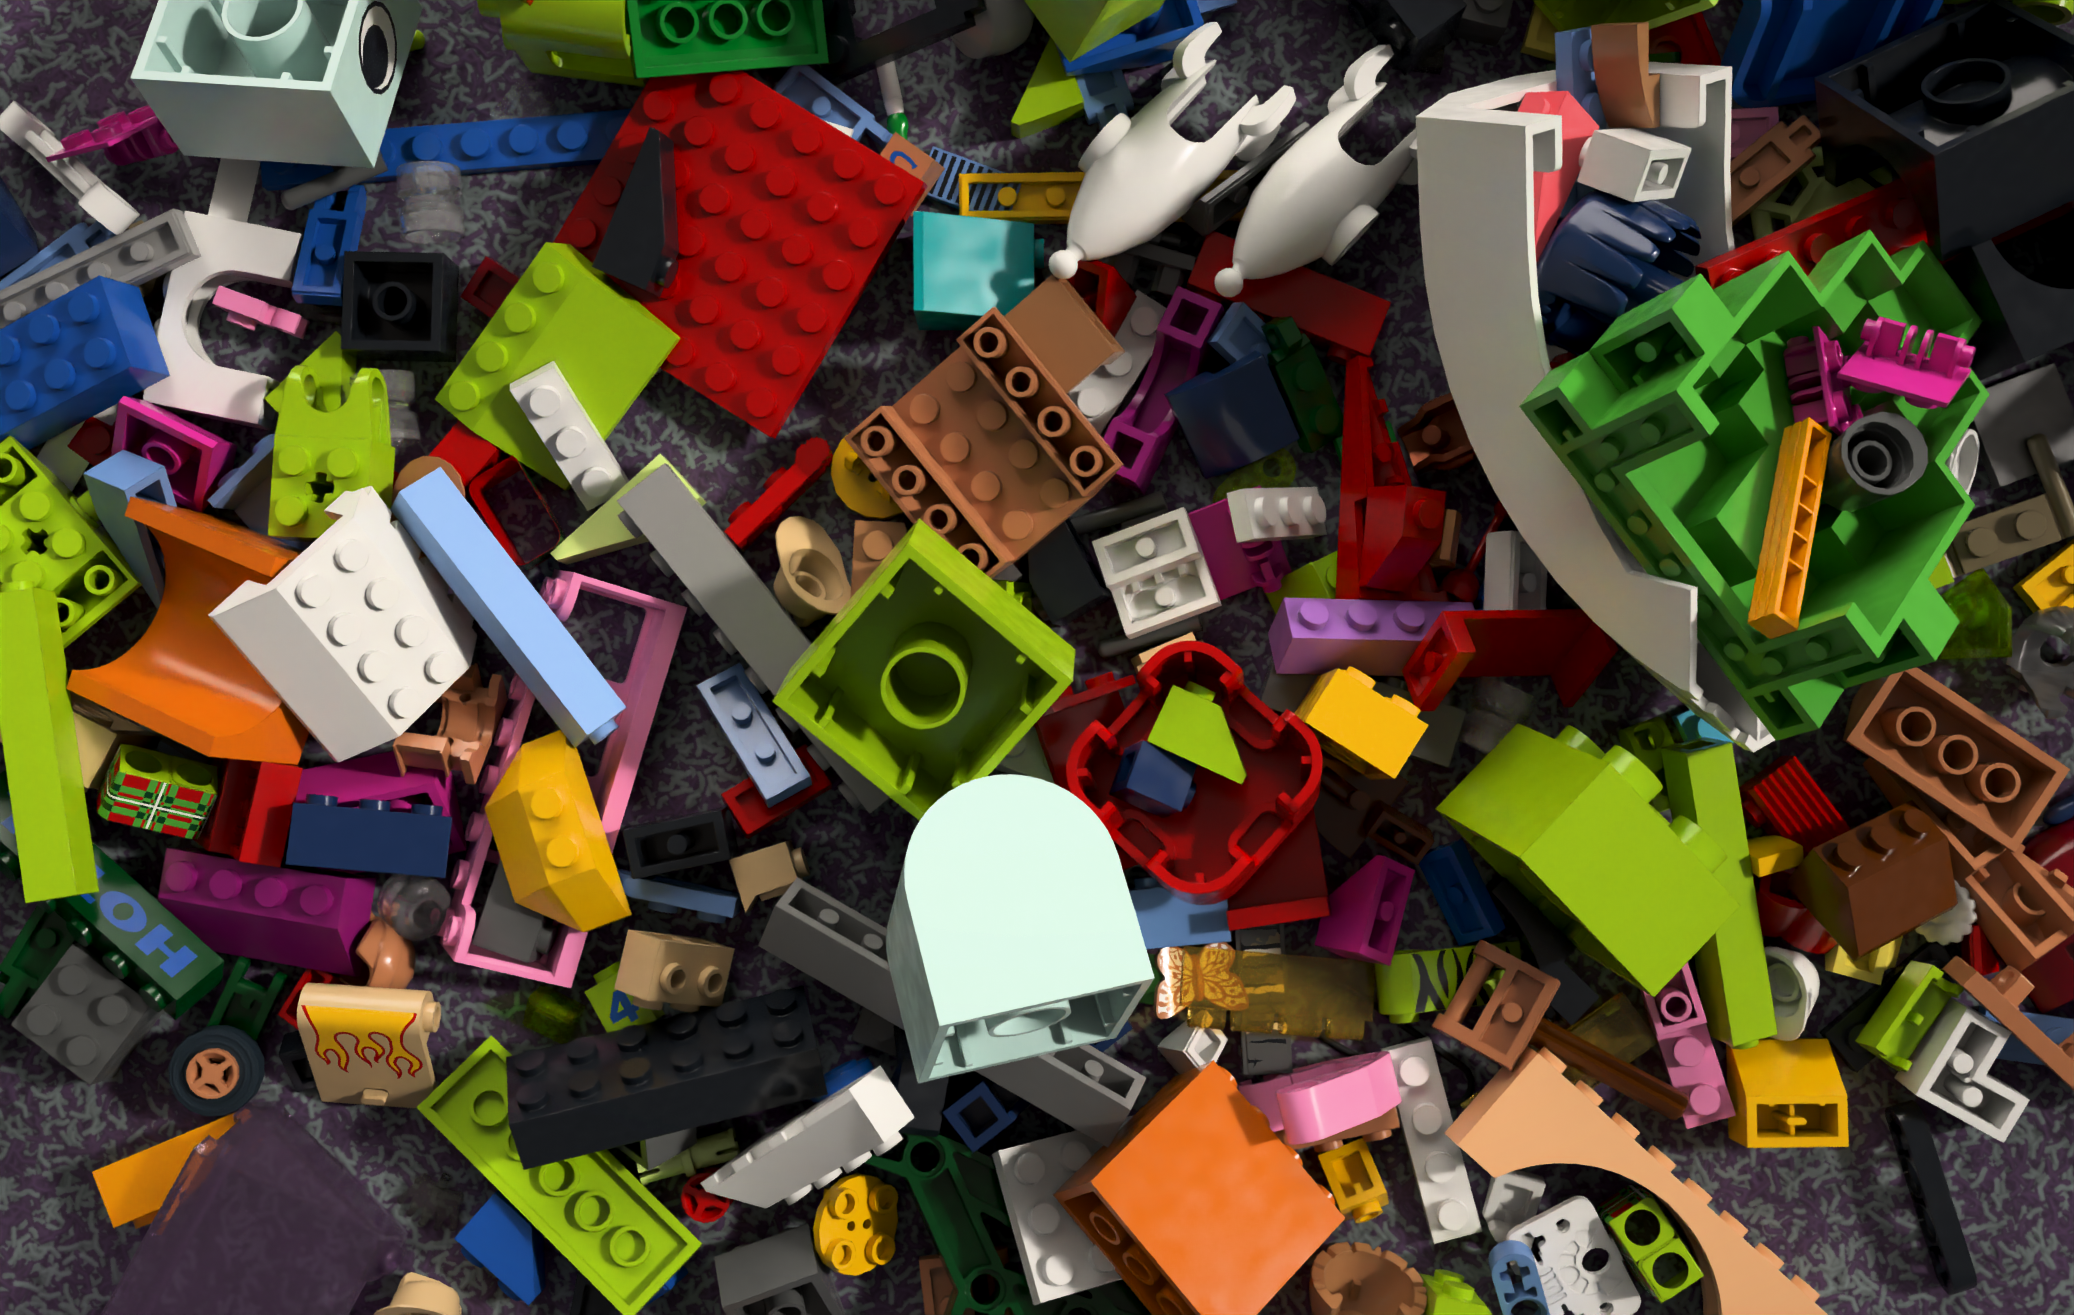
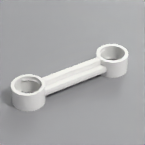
(91, 192)

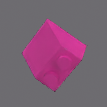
(190, 454)

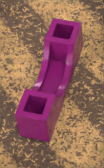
(1179, 354)

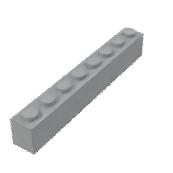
(734, 598)
(851, 957)

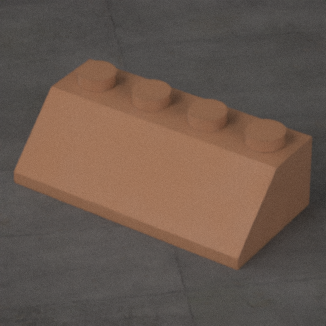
(1954, 754)

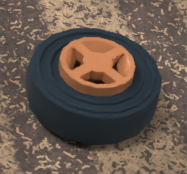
(202, 1084)

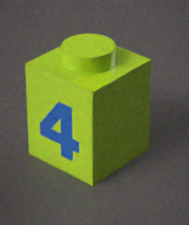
(616, 1007)

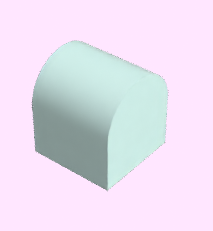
(1011, 929)

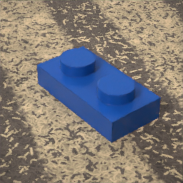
(1461, 893)

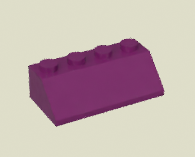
(269, 912)

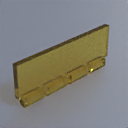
(1269, 984)

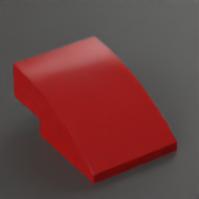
(251, 810)

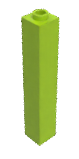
(42, 748)
(1733, 961)

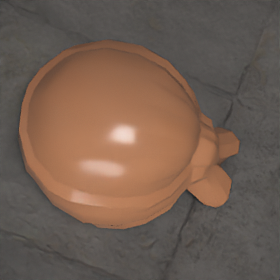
(386, 958)

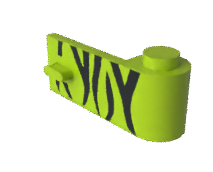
(1429, 979)

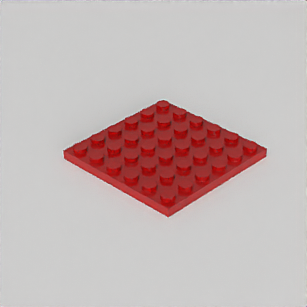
(772, 234)

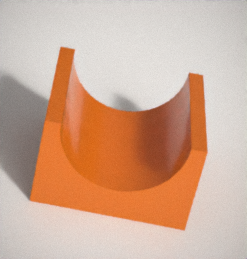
(184, 669)

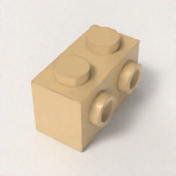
(673, 971)

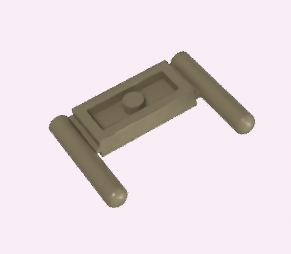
(2019, 525)

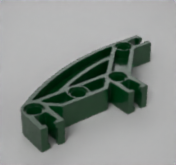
(950, 1205)

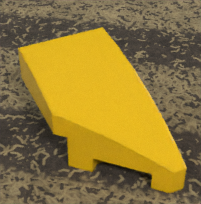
(1773, 854)

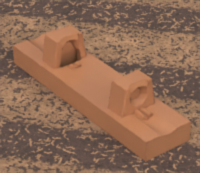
(2001, 999)

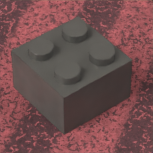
(87, 1016)

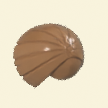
(1364, 1282)

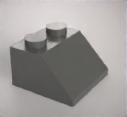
(777, 1277)

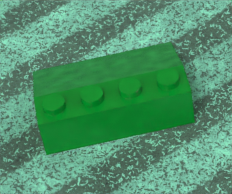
(723, 35)

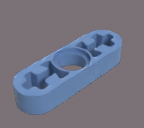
(1528, 1289)

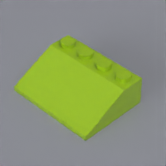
(563, 315)

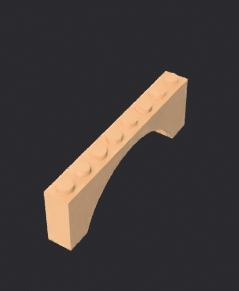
(1545, 1119)

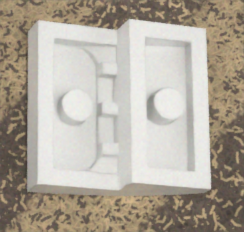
(1156, 573)

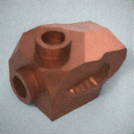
(1437, 437)

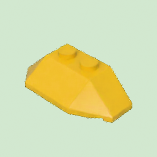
(555, 837)

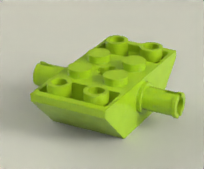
(80, 555)

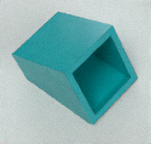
(970, 267)

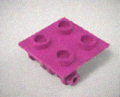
(122, 138)
(1814, 371)
(1921, 380)
(1233, 564)

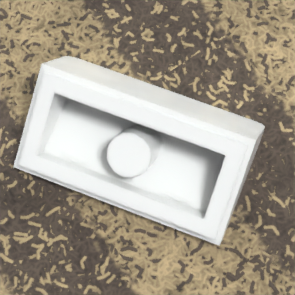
(1513, 574)

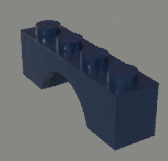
(988, 1108)

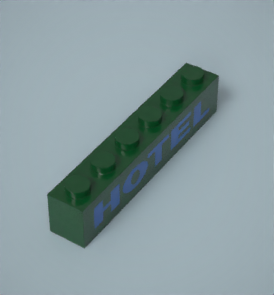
(127, 928)

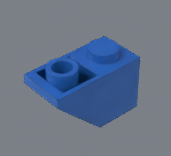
(507, 1247)

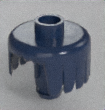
(1607, 262)

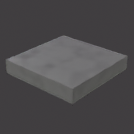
(2013, 414)

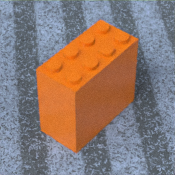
(1200, 1201)

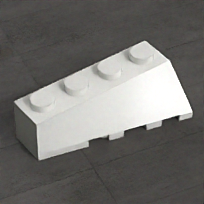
(816, 1144)

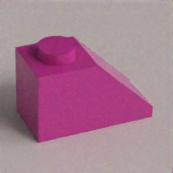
(1367, 912)

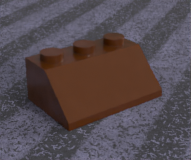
(1878, 880)

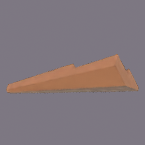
(2016, 899)

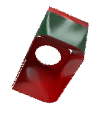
(491, 478)

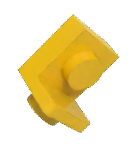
(1354, 1181)

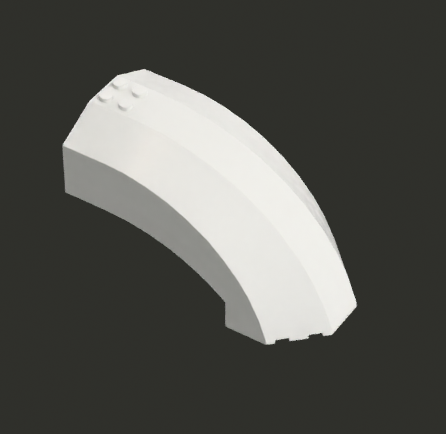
(1490, 335)

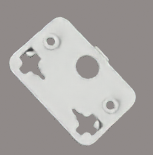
(1562, 1257)

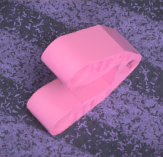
(1326, 1096)

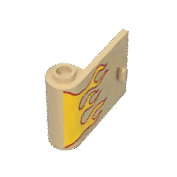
(369, 1043)

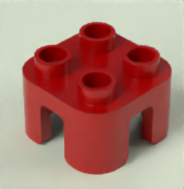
(1228, 826)

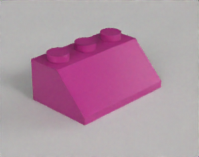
(380, 779)

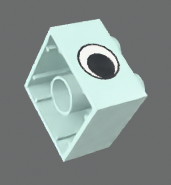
(277, 76)

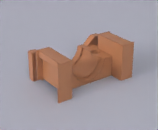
(464, 732)

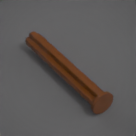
(1610, 1070)

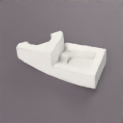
(1510, 1202)

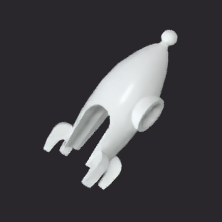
(1147, 174)
(1317, 195)

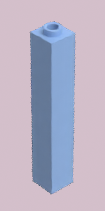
(508, 608)

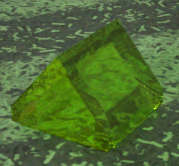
(552, 1014)

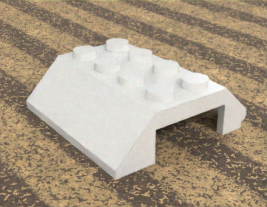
(353, 629)

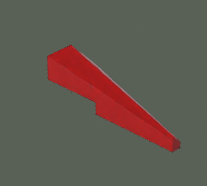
(1369, 461)

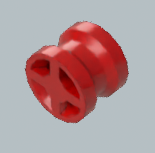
(701, 1204)

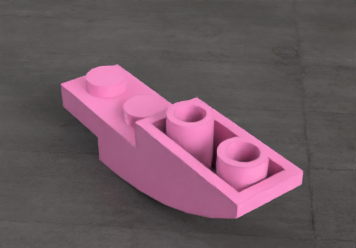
(1688, 1050)

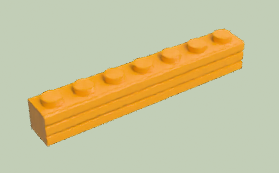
(1789, 529)

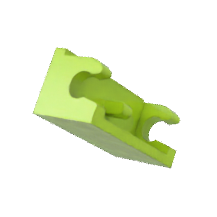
(1907, 1014)

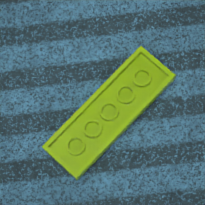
(580, 1204)

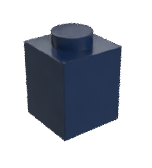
(1154, 780)

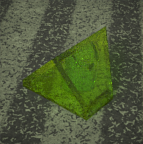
(1984, 621)

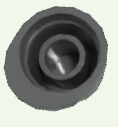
(1873, 461)

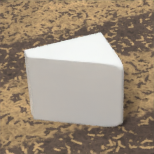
(1192, 1047)

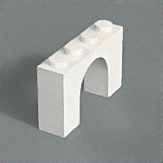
(229, 254)

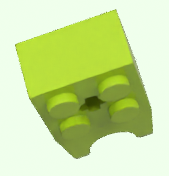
(327, 449)

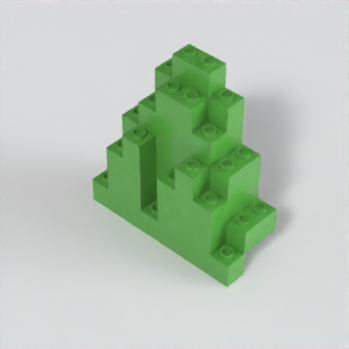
(1679, 450)

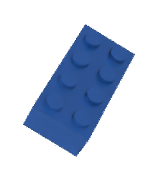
(75, 360)

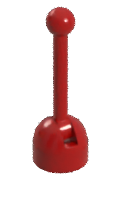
(1462, 584)

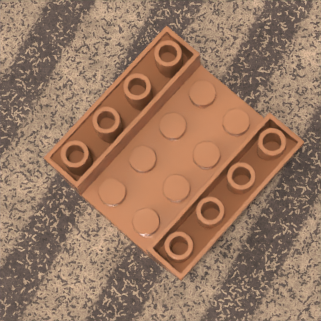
(987, 448)

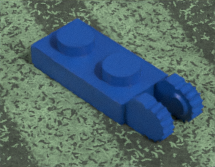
(325, 239)

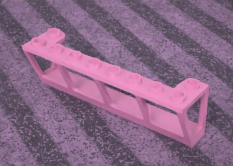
(609, 786)

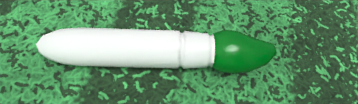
(892, 99)

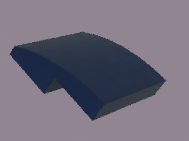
(1232, 415)

